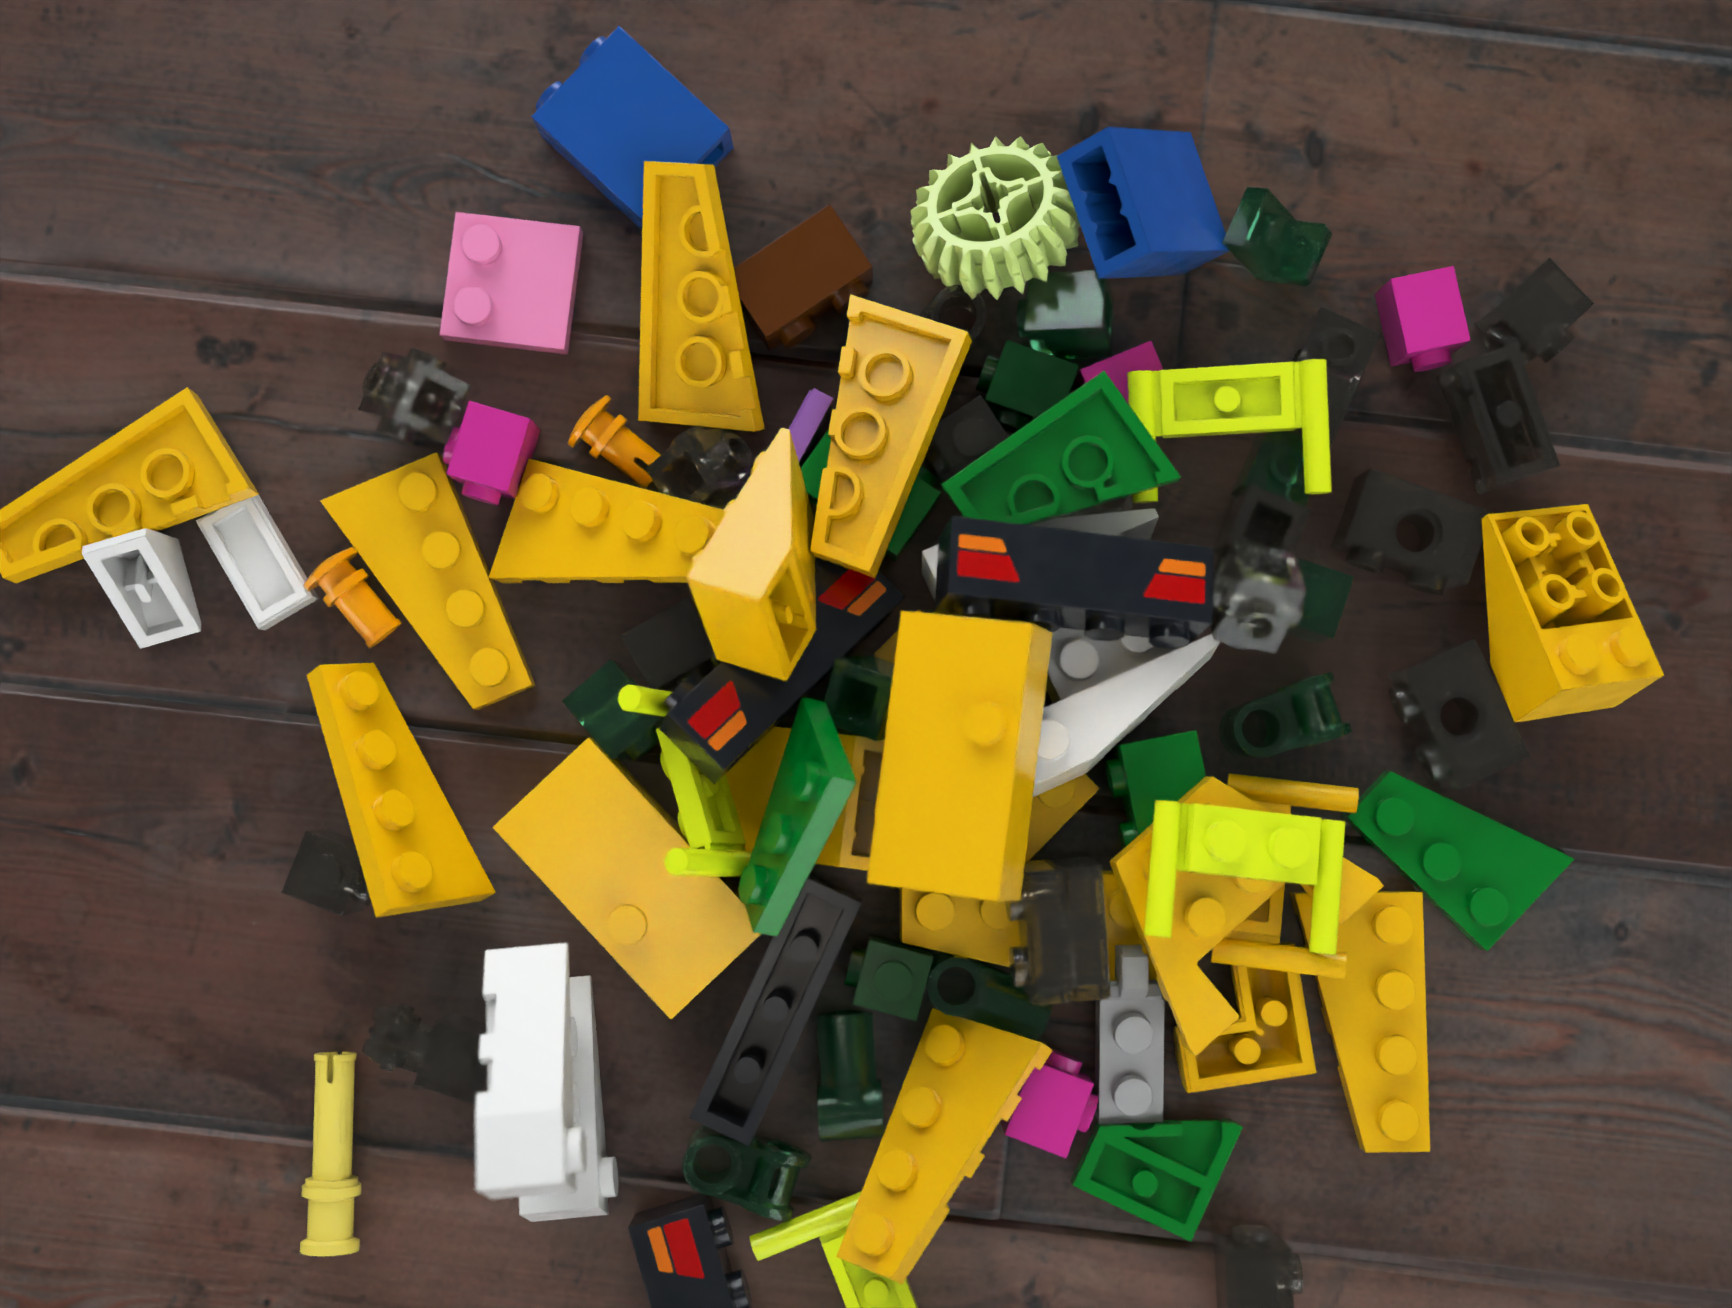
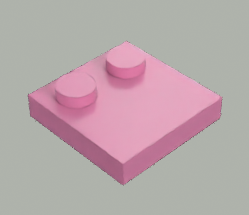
(511, 283)

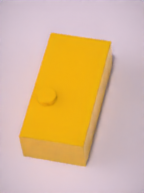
(960, 756)
(603, 855)

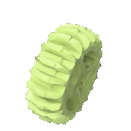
(957, 225)

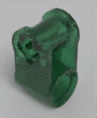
(1294, 717)
(749, 1172)

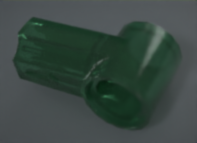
(990, 999)
(848, 1091)

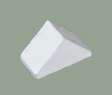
(146, 584)

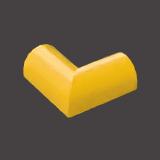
(1263, 1044)

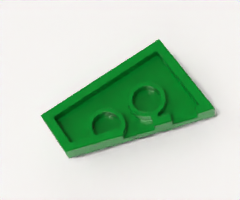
(1064, 461)
(798, 819)
(1458, 858)

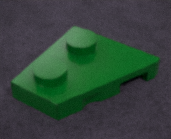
(1158, 1168)

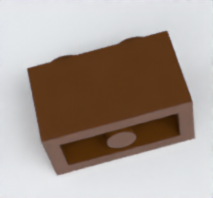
(802, 279)

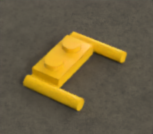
(1257, 938)

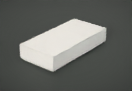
(257, 561)

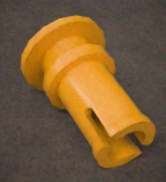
(614, 441)
(353, 597)

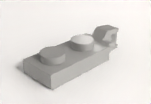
(1130, 1044)

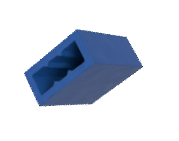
(626, 112)
(1143, 202)

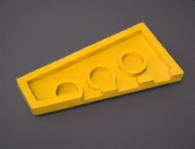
(143, 477)
(598, 530)
(431, 566)
(394, 806)
(1380, 1019)

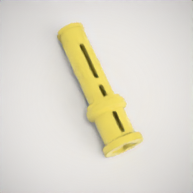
(332, 1185)

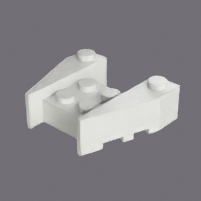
(1097, 685)
(543, 1104)

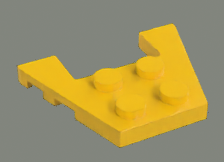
(1203, 915)

